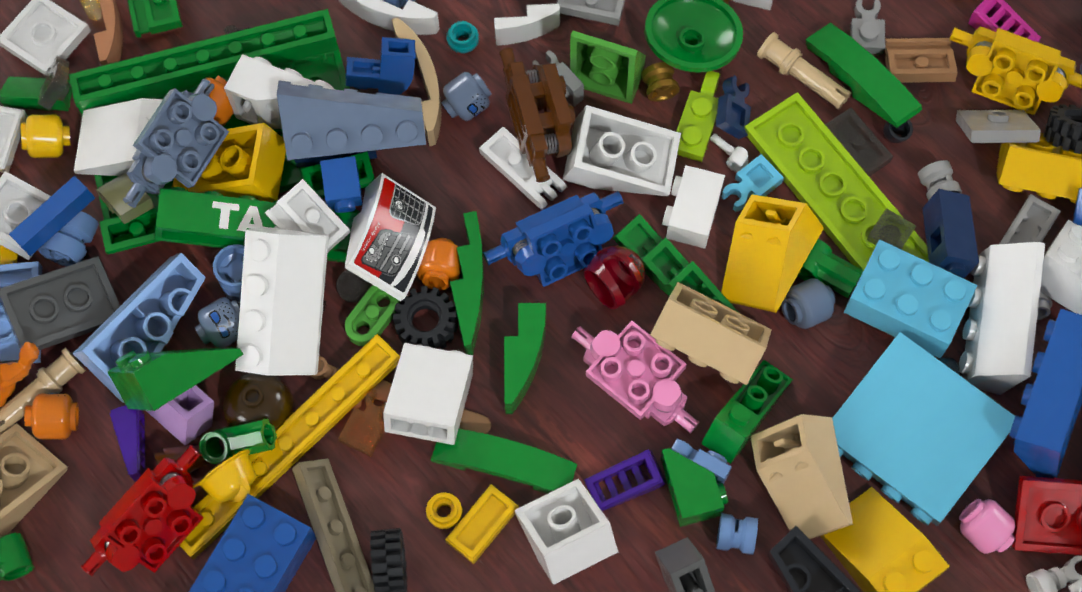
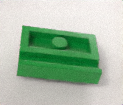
(154, 16)

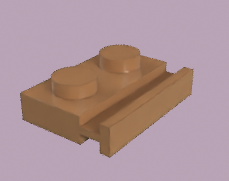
(921, 59)

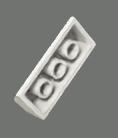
(281, 302)
(1003, 316)

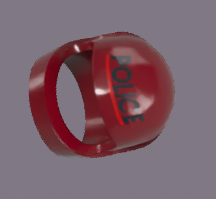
(615, 275)

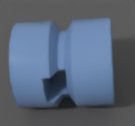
(68, 243)
(229, 270)

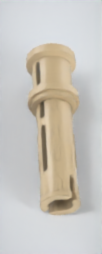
(791, 62)
(47, 381)

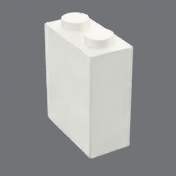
(428, 393)

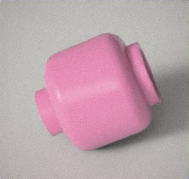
(987, 526)

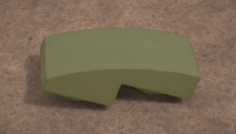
(113, 194)

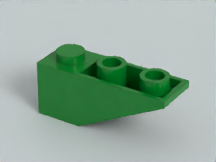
(746, 411)

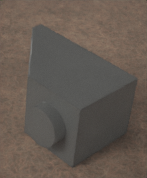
(684, 568)

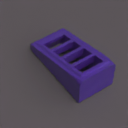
(130, 432)
(645, 457)

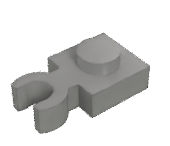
(867, 29)

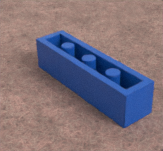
(52, 215)

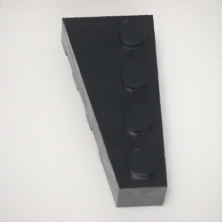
(806, 567)

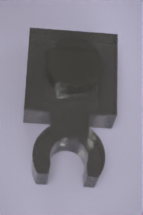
(56, 83)

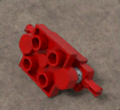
(148, 518)

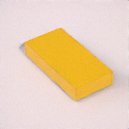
(482, 524)

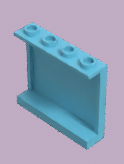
(919, 430)

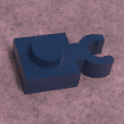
(731, 110)

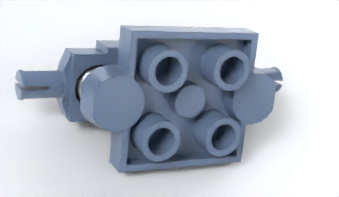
(175, 142)

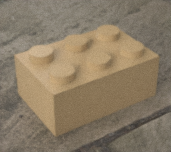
(711, 334)

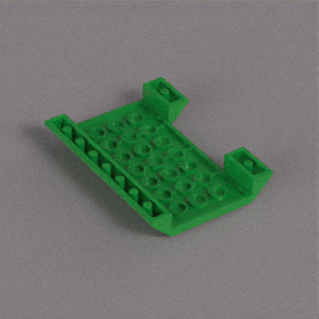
(296, 43)

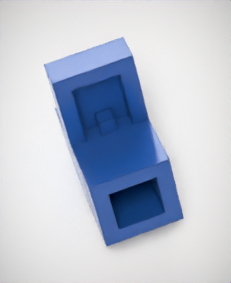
(389, 74)

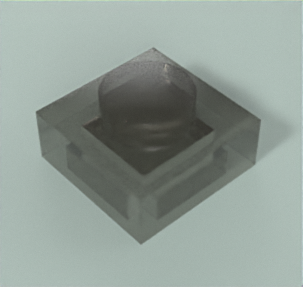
(892, 230)

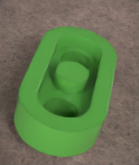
(370, 314)

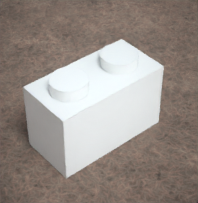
(694, 206)

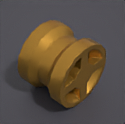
(660, 82)

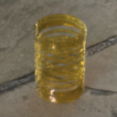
(87, 6)

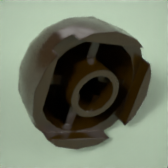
(258, 398)

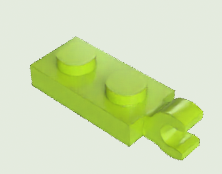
(698, 119)

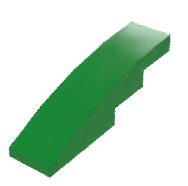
(868, 77)
(664, 262)
(469, 291)

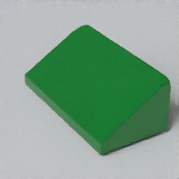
(25, 92)

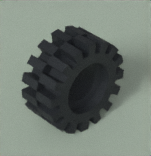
(1065, 127)
(426, 300)
(388, 560)

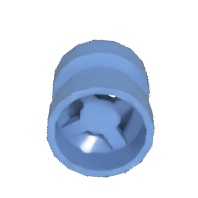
(737, 533)

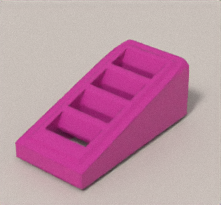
(1002, 12)

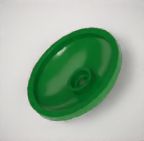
(694, 33)

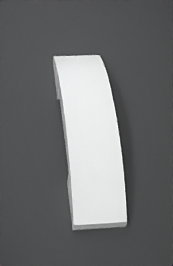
(380, 13)

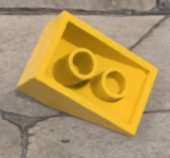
(245, 164)
(884, 548)

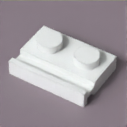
(306, 212)

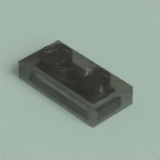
(860, 141)

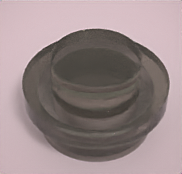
(351, 287)

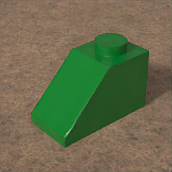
(692, 489)

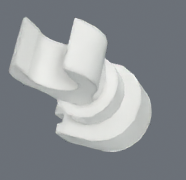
(1054, 578)

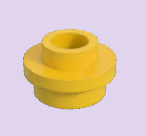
(438, 501)

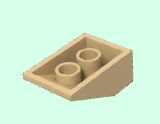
(25, 475)

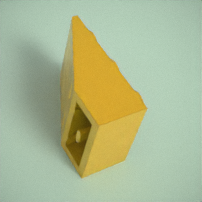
(768, 251)

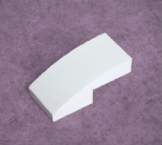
(539, 21)

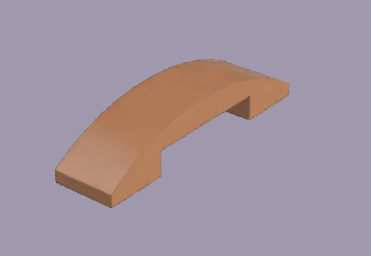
(110, 42)

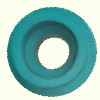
(461, 29)

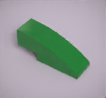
(523, 353)

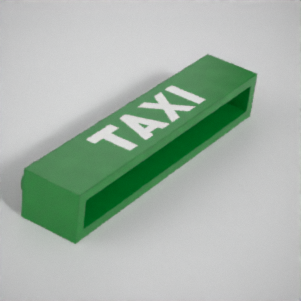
(222, 220)

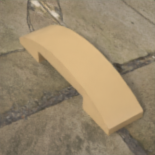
(432, 106)

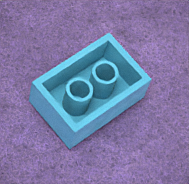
(910, 298)

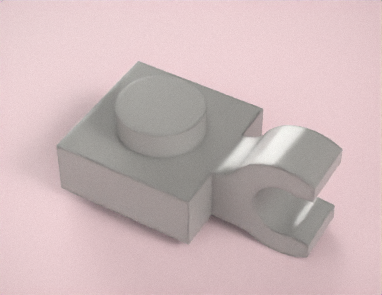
(574, 86)

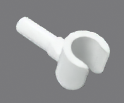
(738, 155)

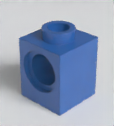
(341, 184)

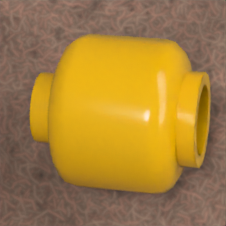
(44, 136)

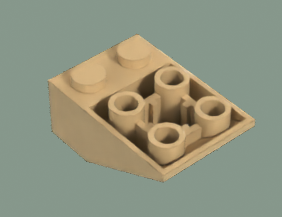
(804, 473)

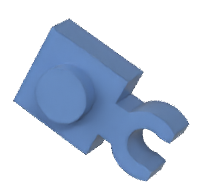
(711, 460)

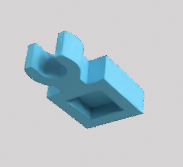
(755, 178)

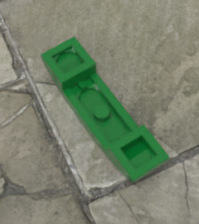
(506, 460)

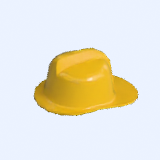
(230, 478)

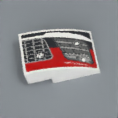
(389, 236)

